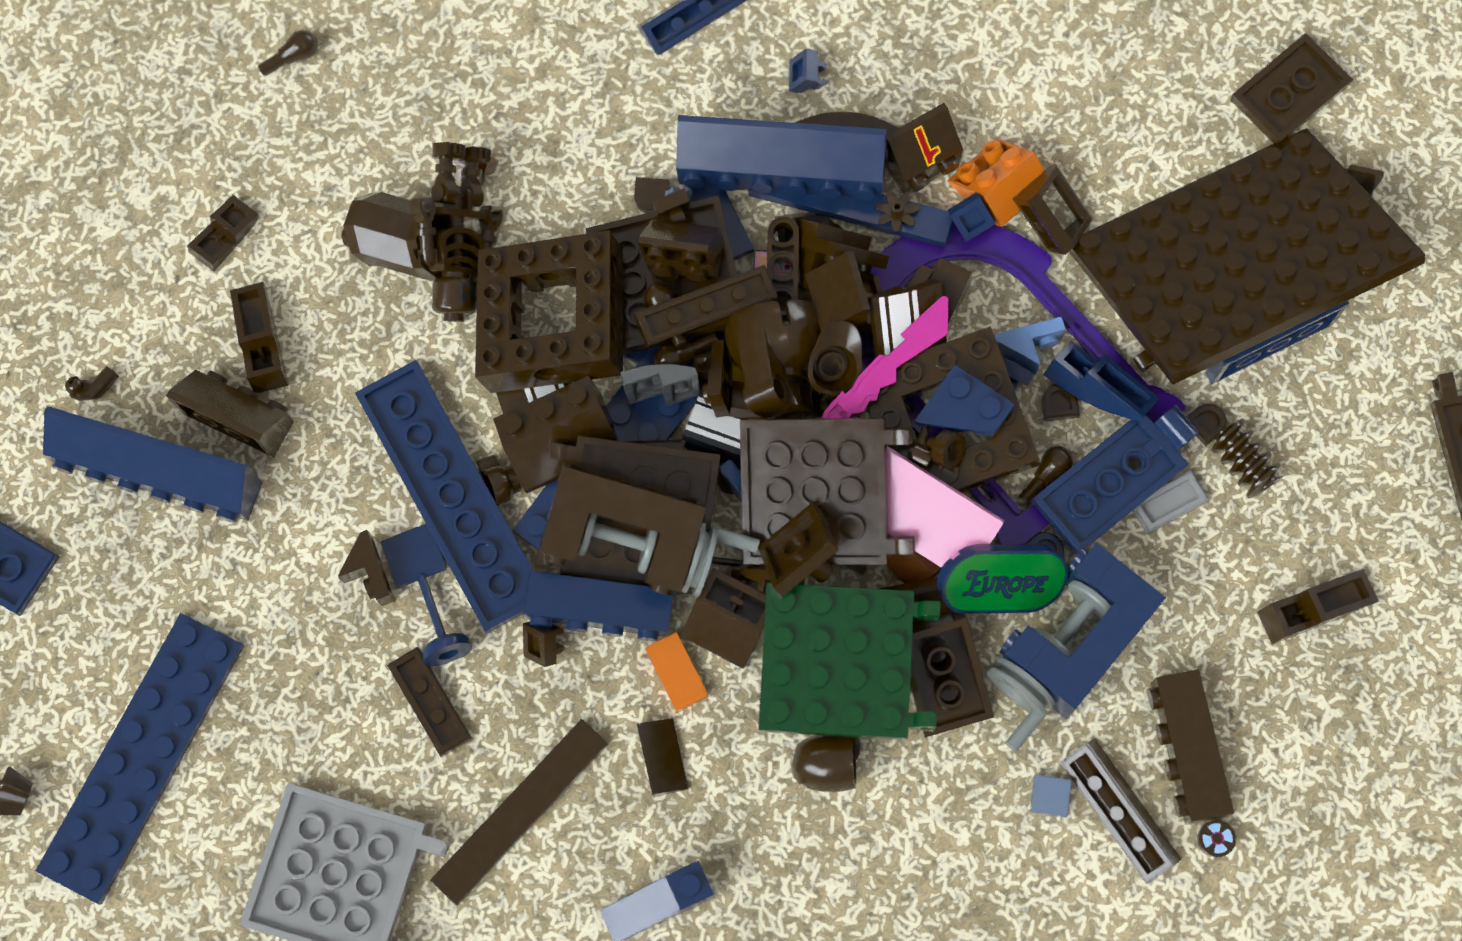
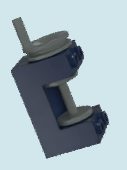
(1039, 668)

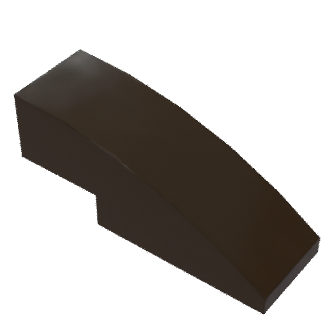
(258, 338)
(1317, 606)

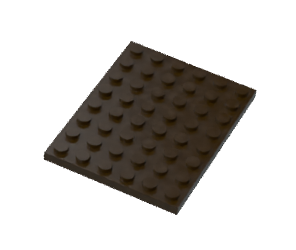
(1243, 255)

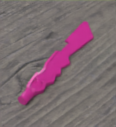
(882, 371)

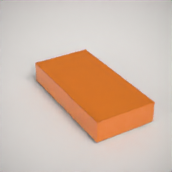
(676, 672)

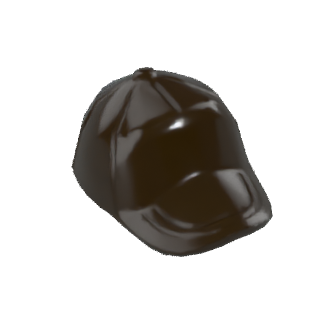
(835, 358)

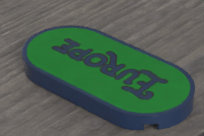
(1002, 579)

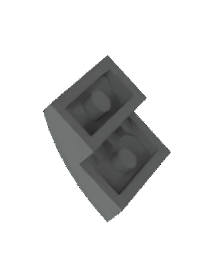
(673, 381)

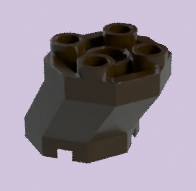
(383, 234)

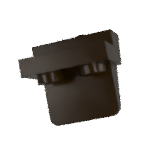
(824, 240)

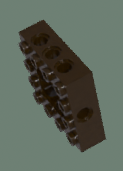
(595, 349)
(978, 355)

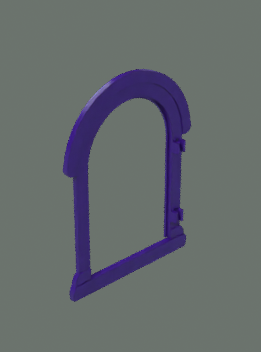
(1028, 265)

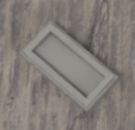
(1171, 502)

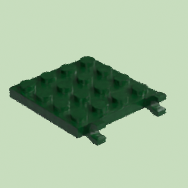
(841, 662)

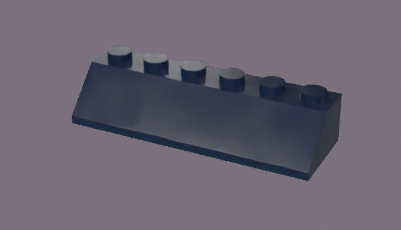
(781, 157)
(149, 465)

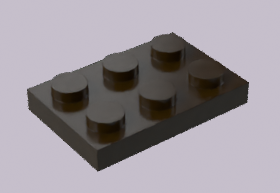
(1291, 89)

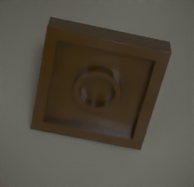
(799, 551)

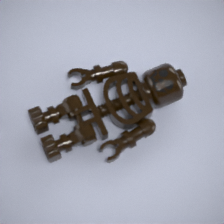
(454, 291)

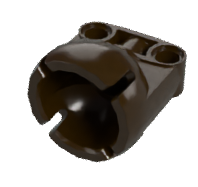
(776, 358)

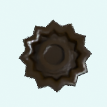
(13, 792)

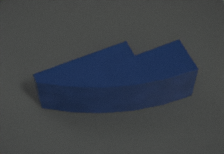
(1100, 383)

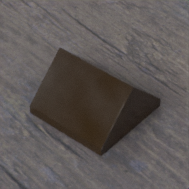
(839, 291)

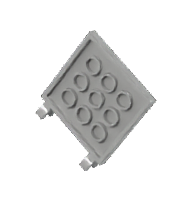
(334, 870)

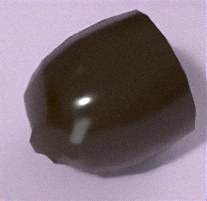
(826, 763)

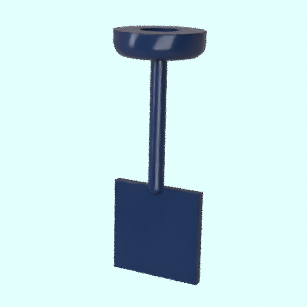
(412, 559)

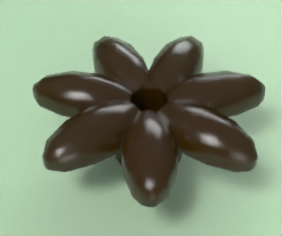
(897, 211)

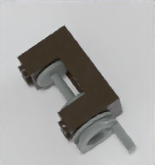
(675, 547)

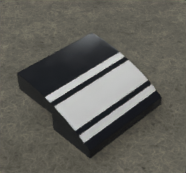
(713, 432)

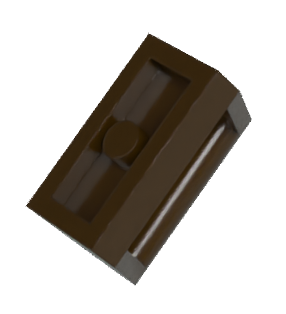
(1041, 217)

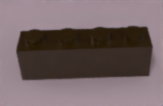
(1191, 747)

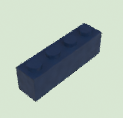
(596, 604)

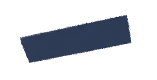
(682, 21)

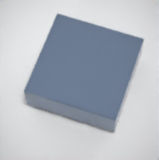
(1050, 796)

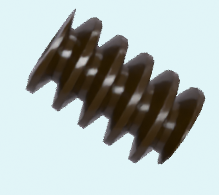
(1246, 459)

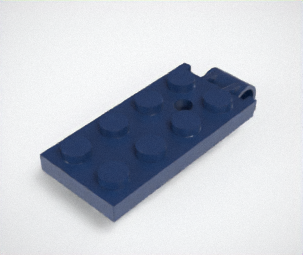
(1103, 485)

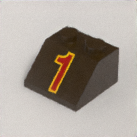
(923, 149)

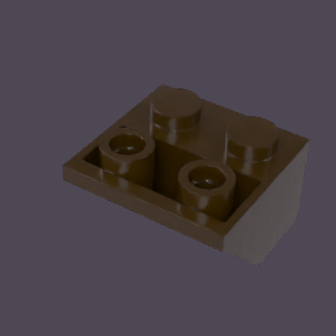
(682, 249)
(726, 618)

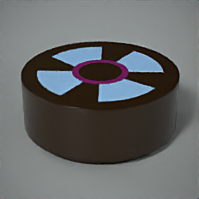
(1216, 838)

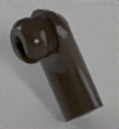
(91, 389)

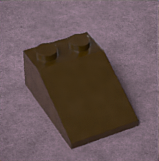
(947, 673)

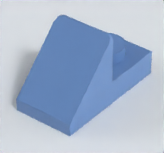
(1021, 342)

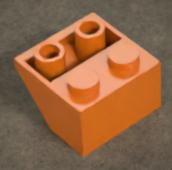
(997, 177)

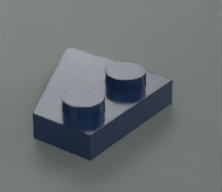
(965, 405)

